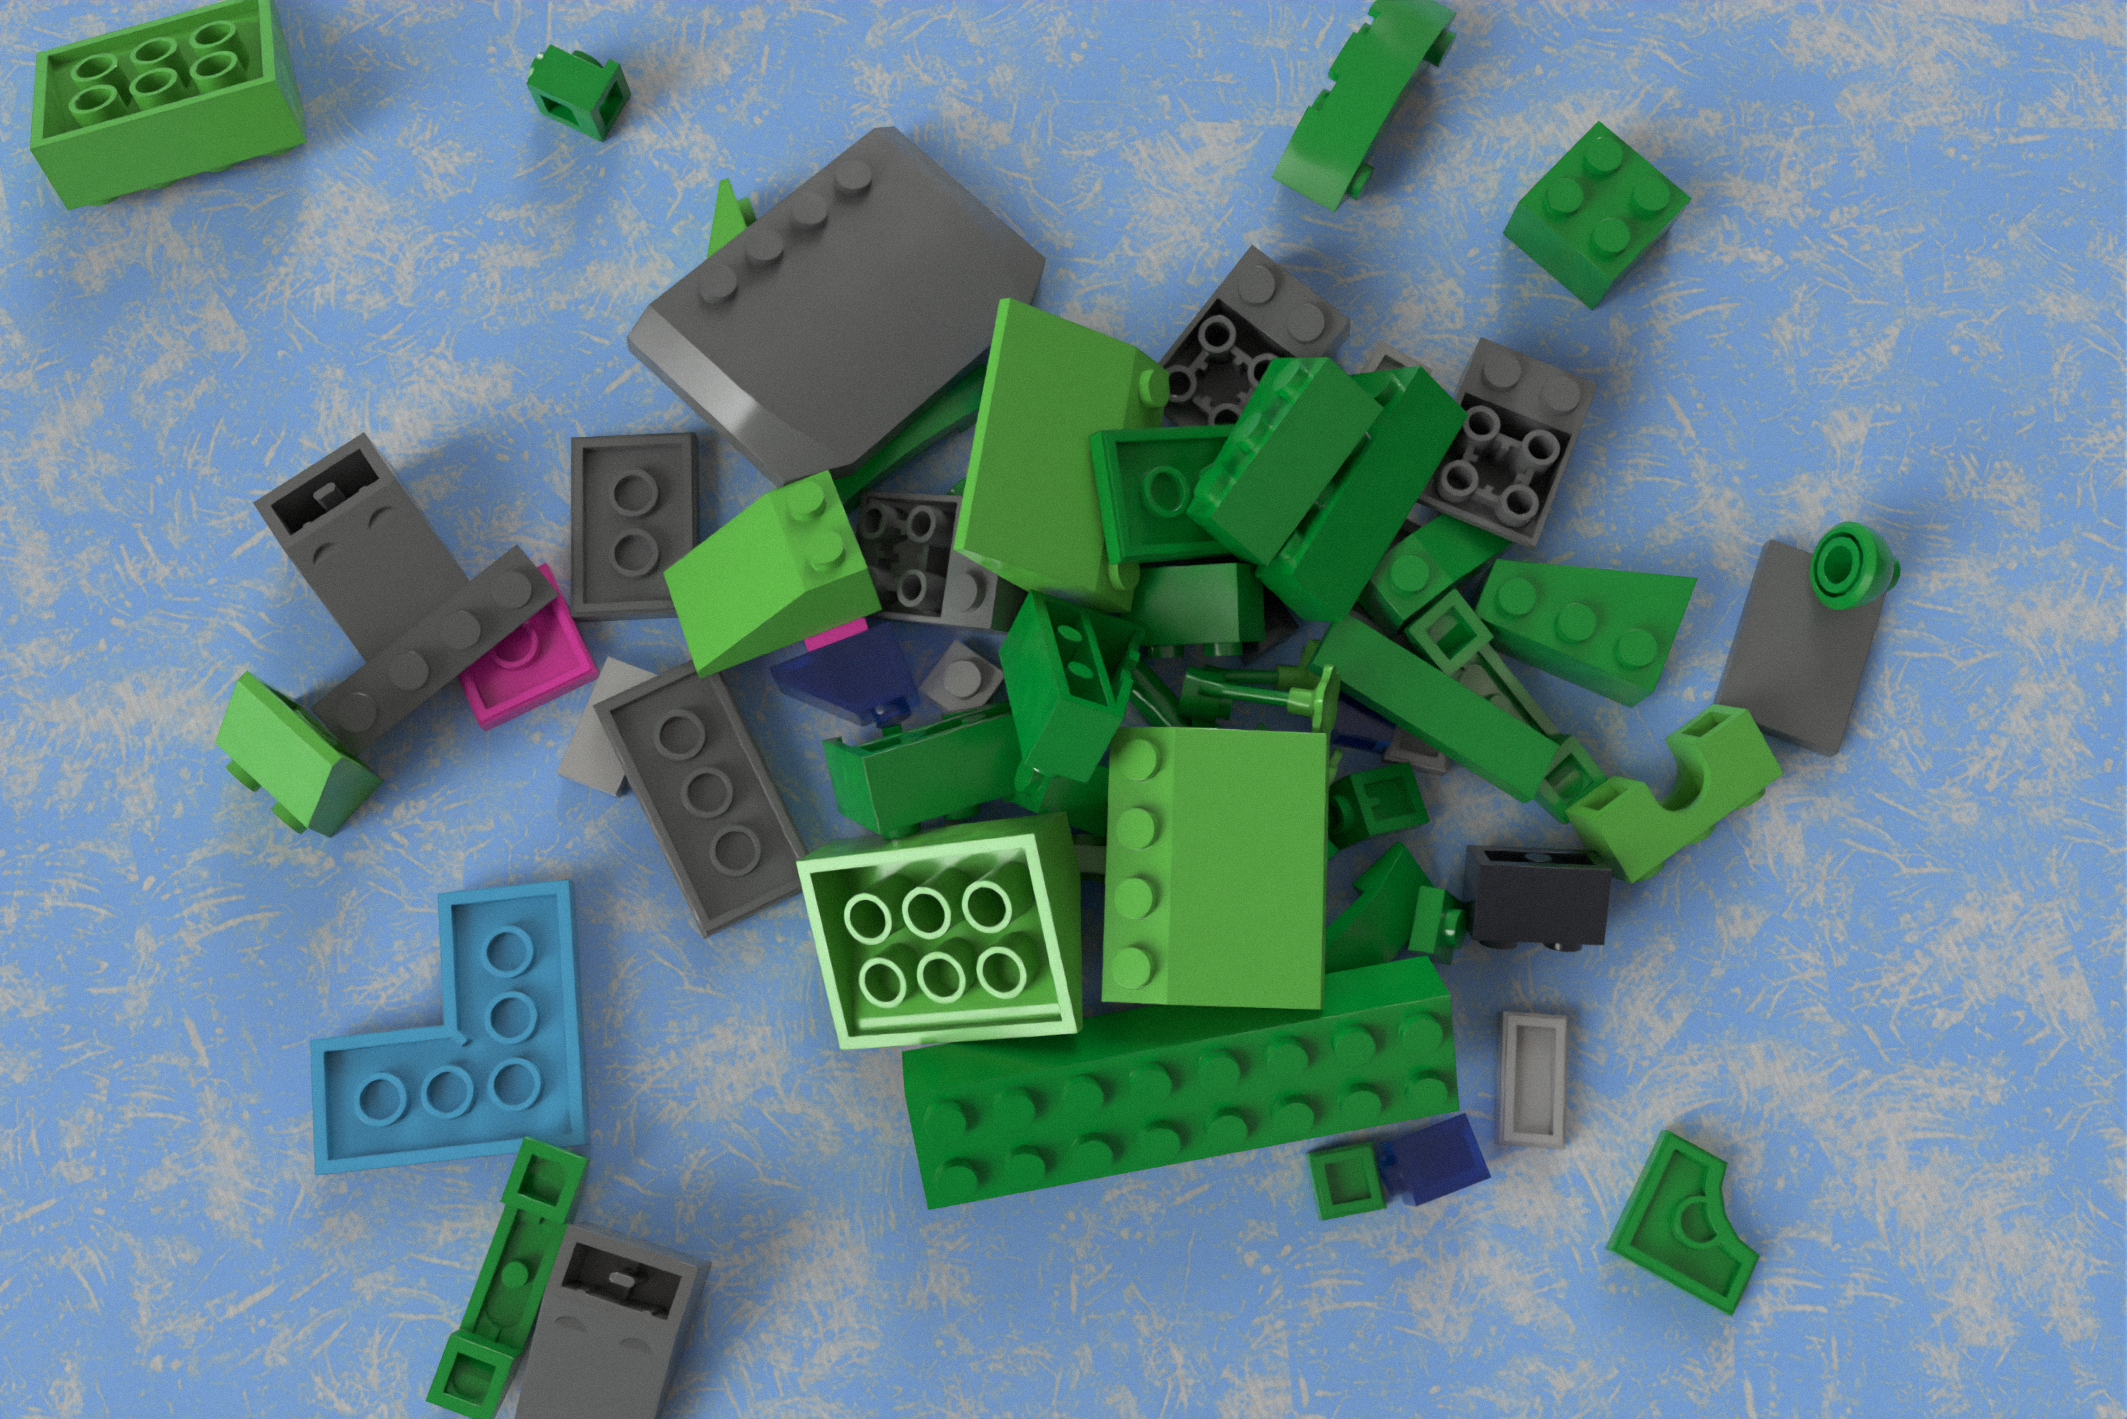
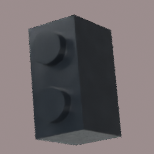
(1536, 896)

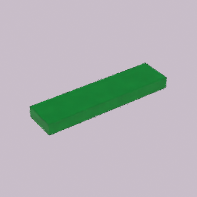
(1435, 708)

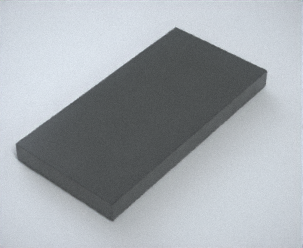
(705, 795)

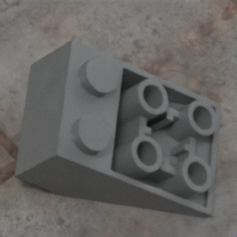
(1233, 338)
(1512, 444)
(362, 544)
(918, 573)
(610, 1327)

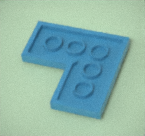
(496, 1067)

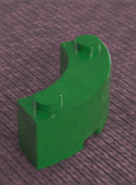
(1372, 81)

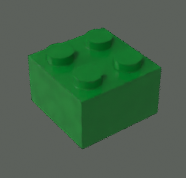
(1595, 215)

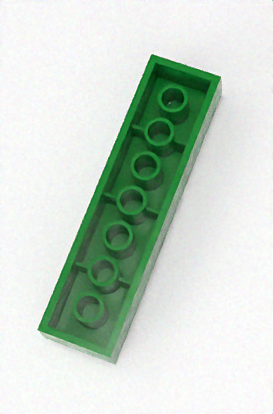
(1179, 1085)

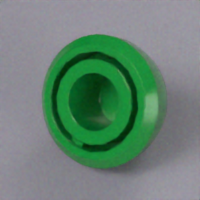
(1852, 567)

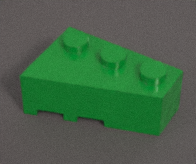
(1281, 455)
(1585, 622)
(1067, 682)
(926, 770)

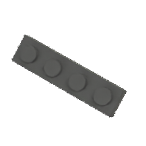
(434, 651)

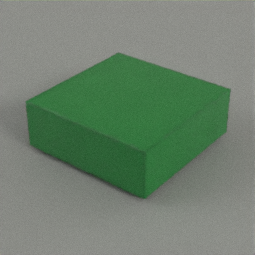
(1346, 1180)

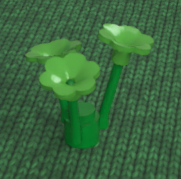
(1211, 693)

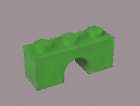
(1719, 769)

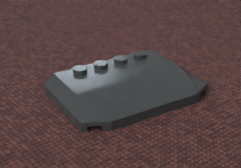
(839, 311)

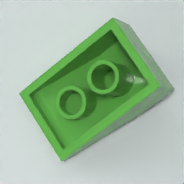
(772, 577)

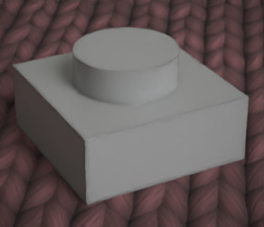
(961, 680)

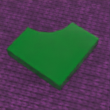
(1680, 1226)

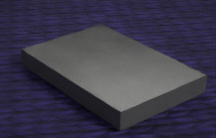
(631, 522)
(1794, 656)

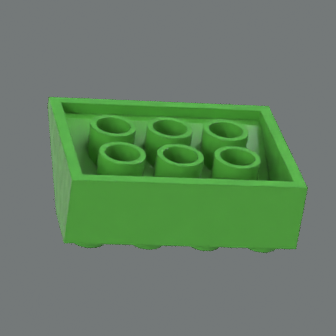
(164, 102)
(1031, 472)
(1216, 868)
(949, 932)

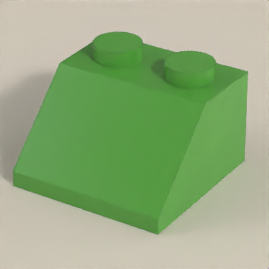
(293, 758)

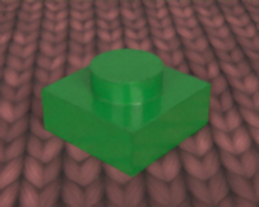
(1437, 925)

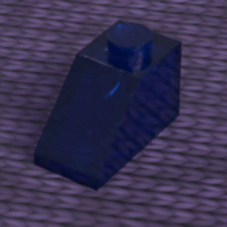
(853, 678)

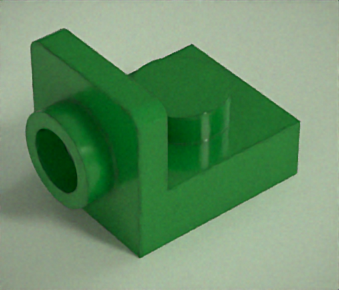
(1374, 805)

